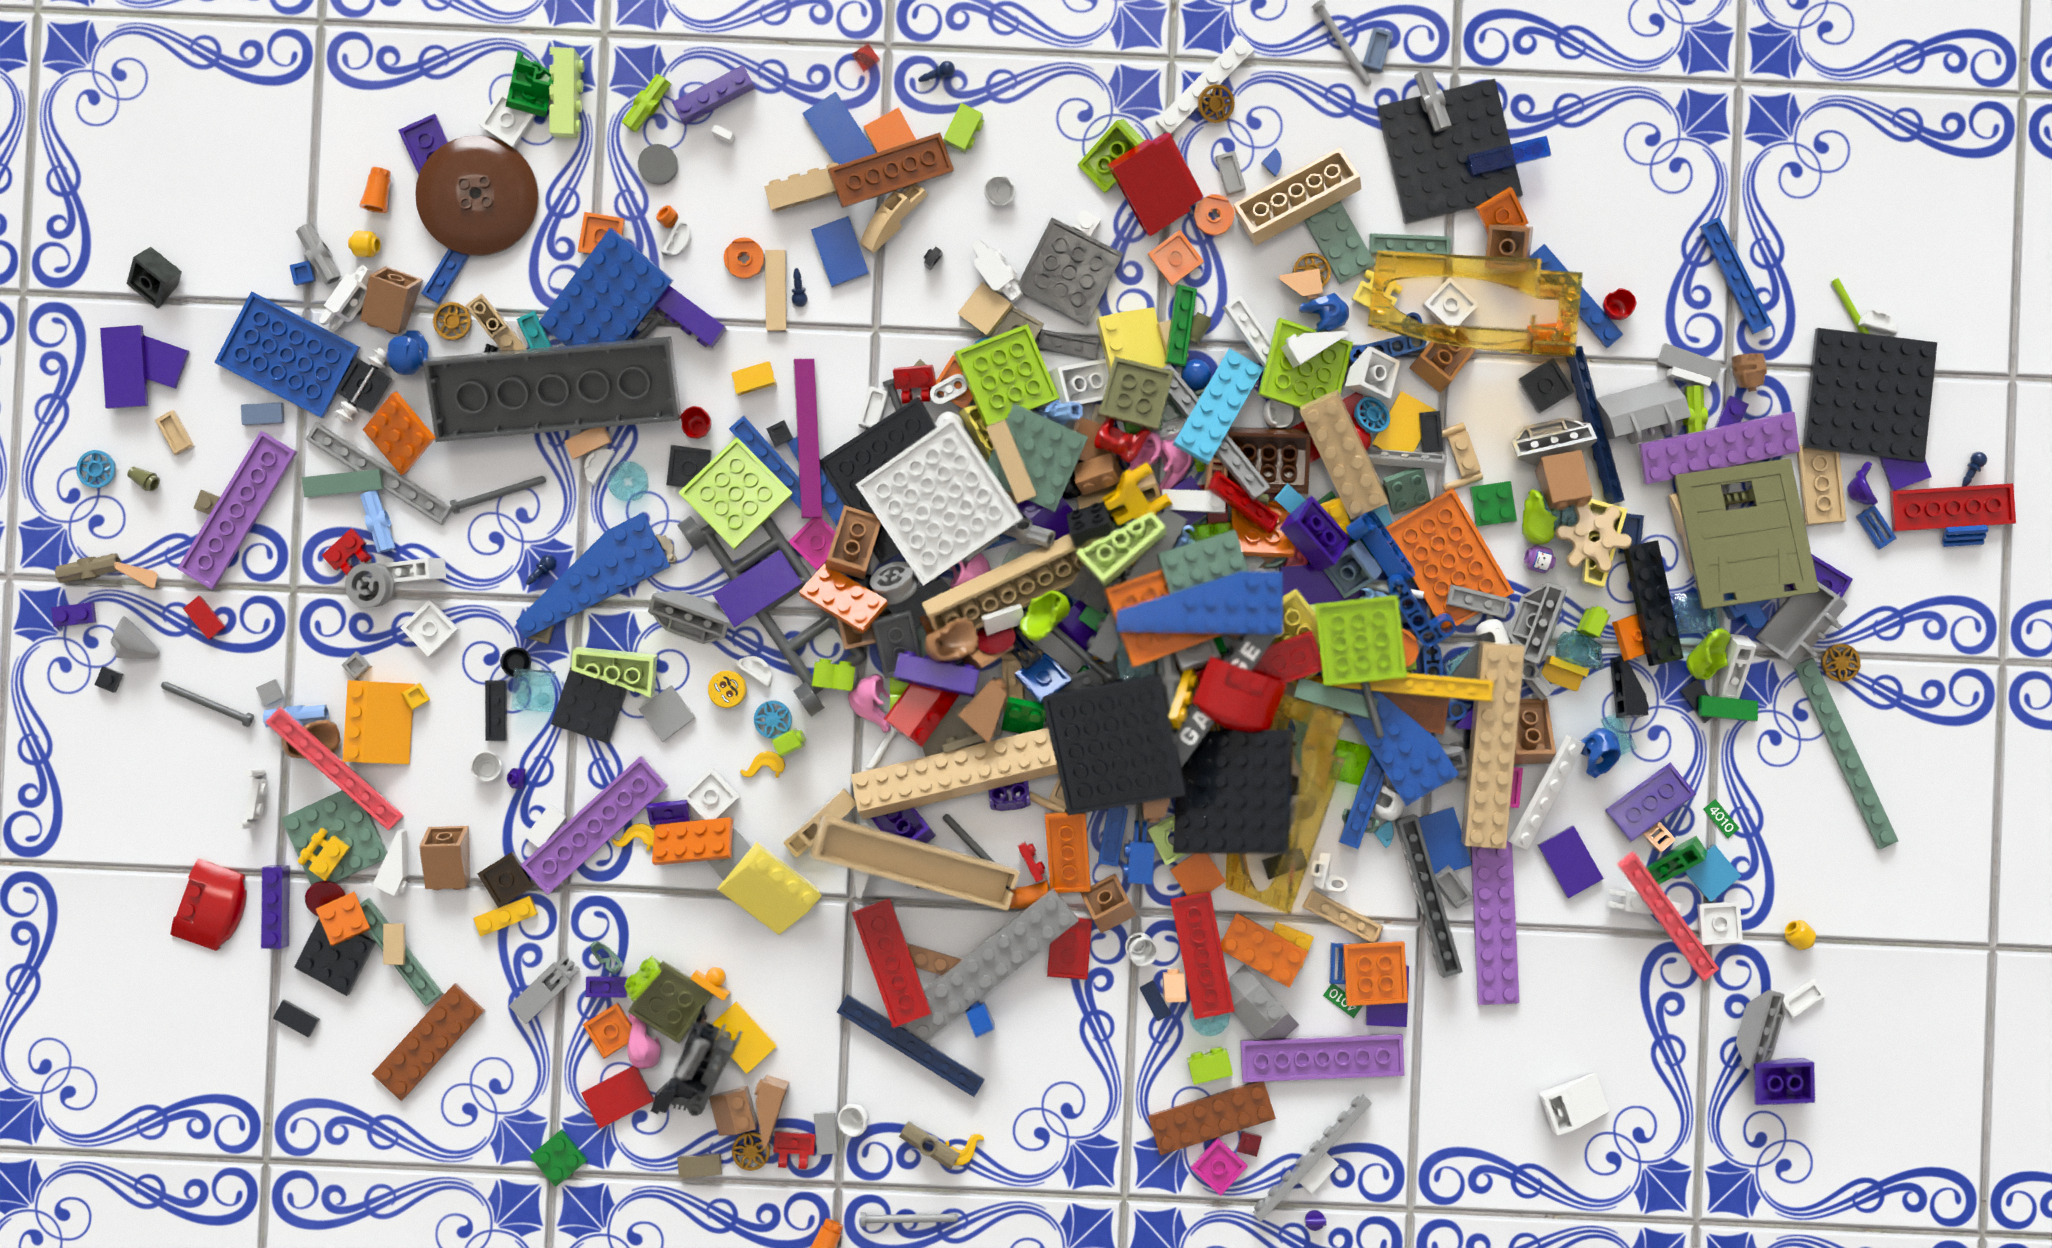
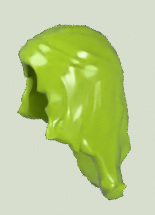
(1537, 521)
(1044, 615)
(1709, 655)

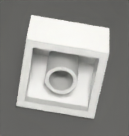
(1373, 374)

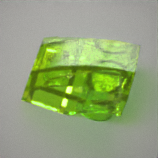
(1209, 530)
(1355, 762)

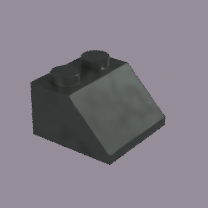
(153, 276)

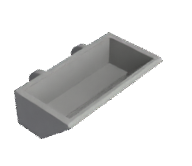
(1643, 409)
(1801, 624)

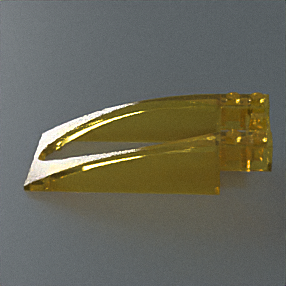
(1515, 273)
(1317, 783)

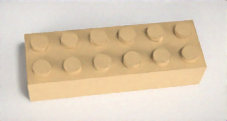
(1297, 196)
(1344, 454)

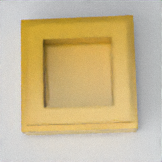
(415, 696)

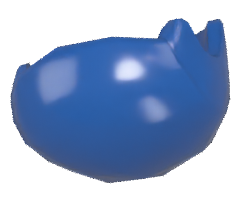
(1196, 374)

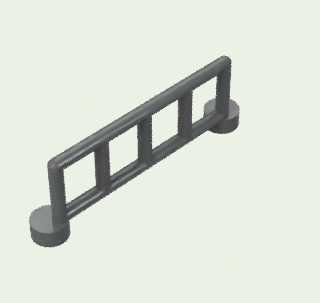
(706, 536)

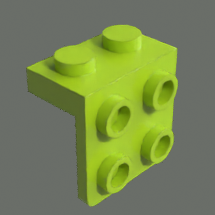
(638, 982)

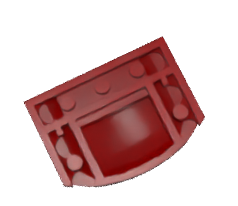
(1238, 696)
(210, 905)

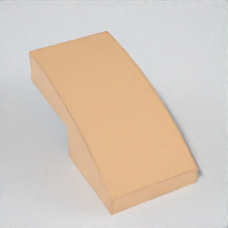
(587, 441)

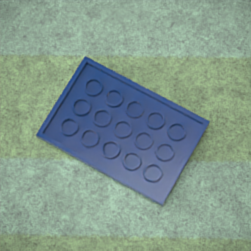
(606, 295)
(287, 354)

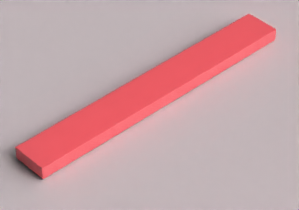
(334, 768)
(1667, 916)

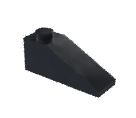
(1628, 693)

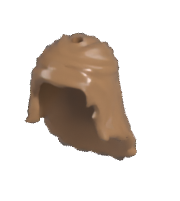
(958, 641)
(323, 730)

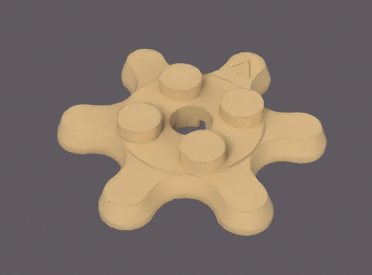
(1583, 547)

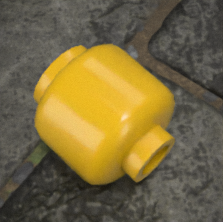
(364, 244)
(1800, 935)

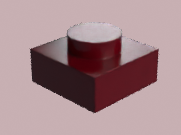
(1249, 1143)

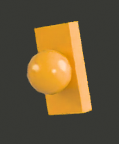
(712, 981)

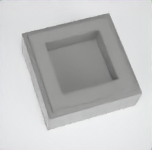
(356, 665)
(270, 692)

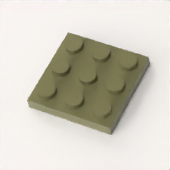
(1136, 393)
(670, 1003)

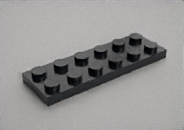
(1653, 603)

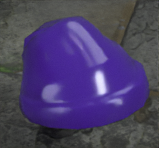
(1859, 488)

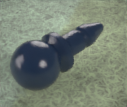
(945, 69)
(799, 298)
(1977, 461)
(546, 564)

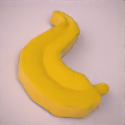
(768, 759)
(639, 830)
(968, 1152)

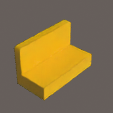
(753, 378)
(1563, 673)

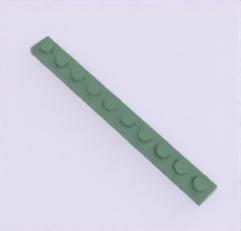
(1845, 753)

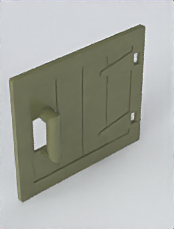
(1750, 547)

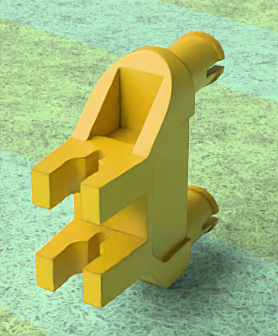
(1133, 498)

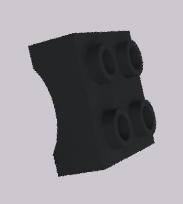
(1089, 523)

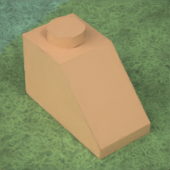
(1304, 283)
(1174, 986)

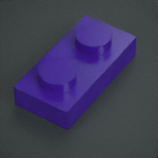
(1732, 412)
(73, 614)
(668, 812)
(606, 986)

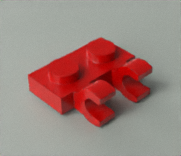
(914, 377)
(344, 549)
(1027, 853)
(794, 1143)

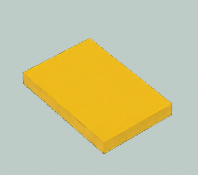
(1404, 425)
(753, 1043)

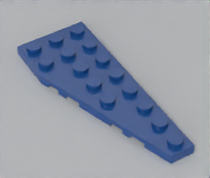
(608, 567)
(1229, 605)
(1407, 751)

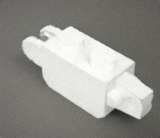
(996, 271)
(346, 299)
(1632, 901)

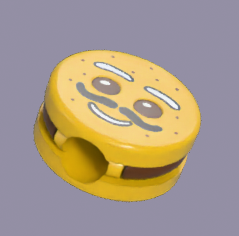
(727, 689)

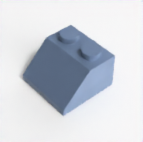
(1353, 569)

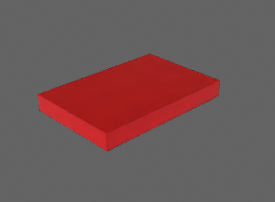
(1071, 952)
(617, 1096)

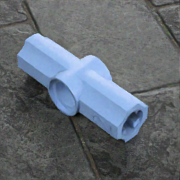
(1061, 412)
(377, 521)
(302, 713)

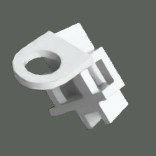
(1323, 879)

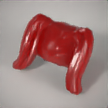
(1119, 442)

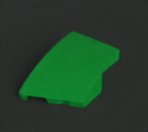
(529, 87)

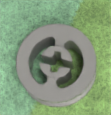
(894, 582)
(360, 587)

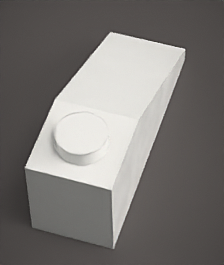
(1309, 344)
(1194, 501)
(417, 570)
(1739, 657)
(394, 868)

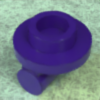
(516, 778)
(1315, 1220)

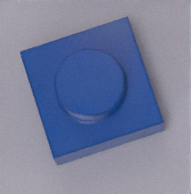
(302, 273)

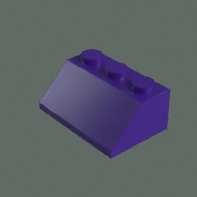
(1315, 534)

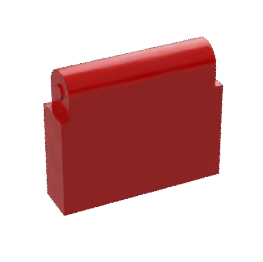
(1156, 182)

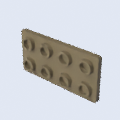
(952, 733)

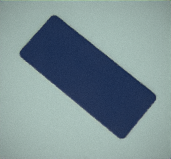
(1155, 1000)

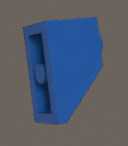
(980, 1018)

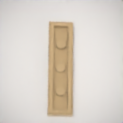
(775, 290)
(1011, 461)
(1342, 916)

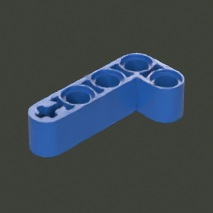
(1386, 345)
(1381, 545)
(1415, 609)
(1439, 668)

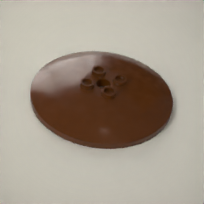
(480, 224)

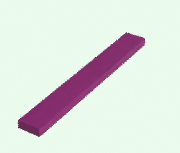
(807, 438)

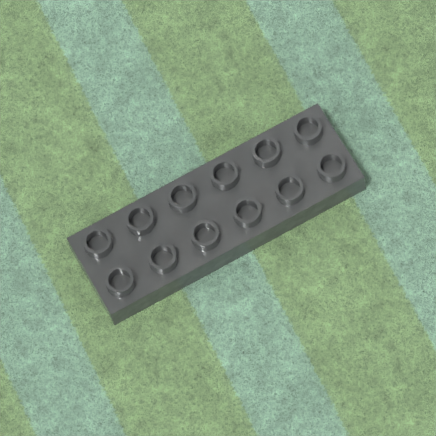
(552, 389)

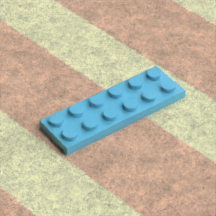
(1218, 406)

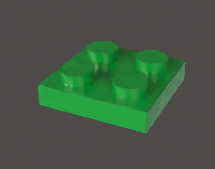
(1493, 503)
(1023, 716)
(558, 1157)

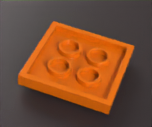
(399, 433)
(1258, 542)
(1375, 973)

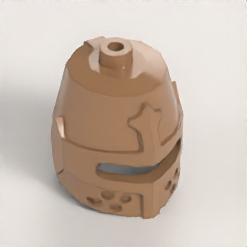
(1749, 370)

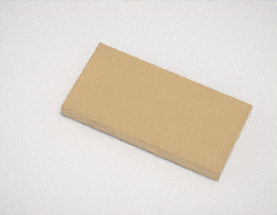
(1821, 486)

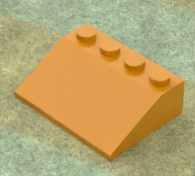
(377, 723)

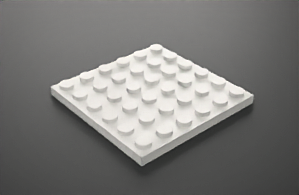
(939, 500)

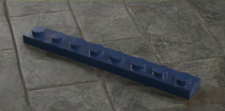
(1590, 414)
(911, 1045)

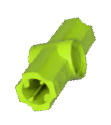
(646, 103)
(1699, 413)

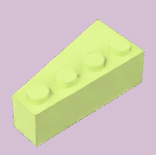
(565, 93)
(1118, 551)
(618, 668)

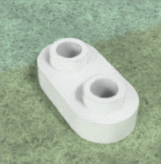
(948, 389)

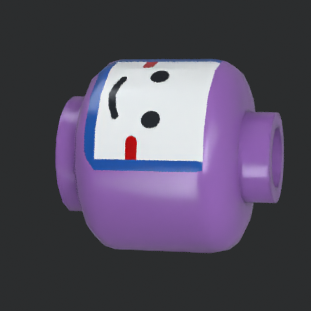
(1539, 559)

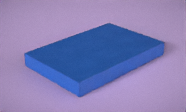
(839, 251)
(1443, 840)

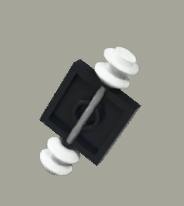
(363, 385)

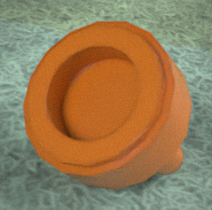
(667, 216)

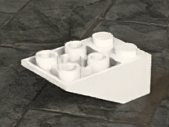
(1574, 1104)

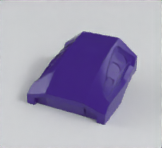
(1075, 628)
(1010, 797)

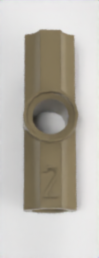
(86, 568)
(918, 1137)

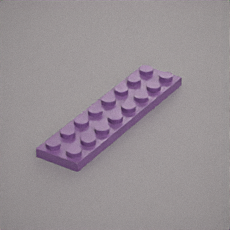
(1719, 447)
(237, 510)
(594, 825)
(1494, 925)
(1322, 1058)

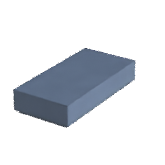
(1377, 49)
(262, 413)

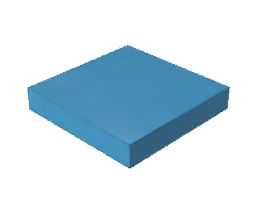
(1713, 874)

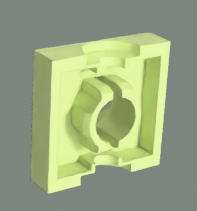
(1159, 835)

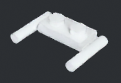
(254, 805)

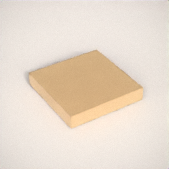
(985, 309)

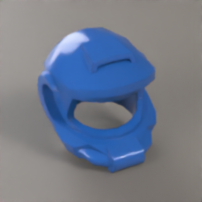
(1331, 309)
(407, 352)
(1604, 744)

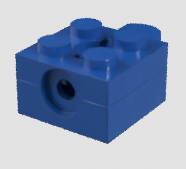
(1750, 612)
(1139, 857)

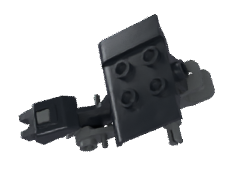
(696, 1091)

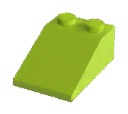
(1113, 144)

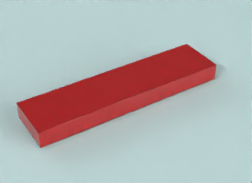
(1241, 501)

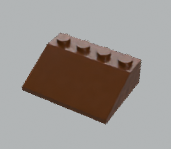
(1277, 455)

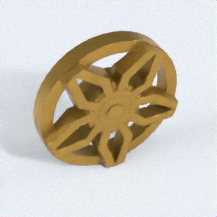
(1216, 103)
(1314, 266)
(452, 321)
(1841, 662)
(750, 1151)

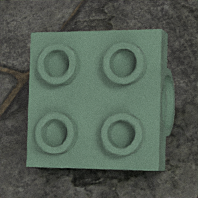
(1406, 489)

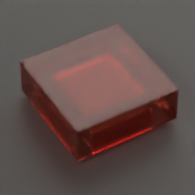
(865, 57)

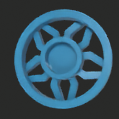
(1372, 415)
(96, 469)
(772, 719)

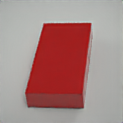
(204, 617)

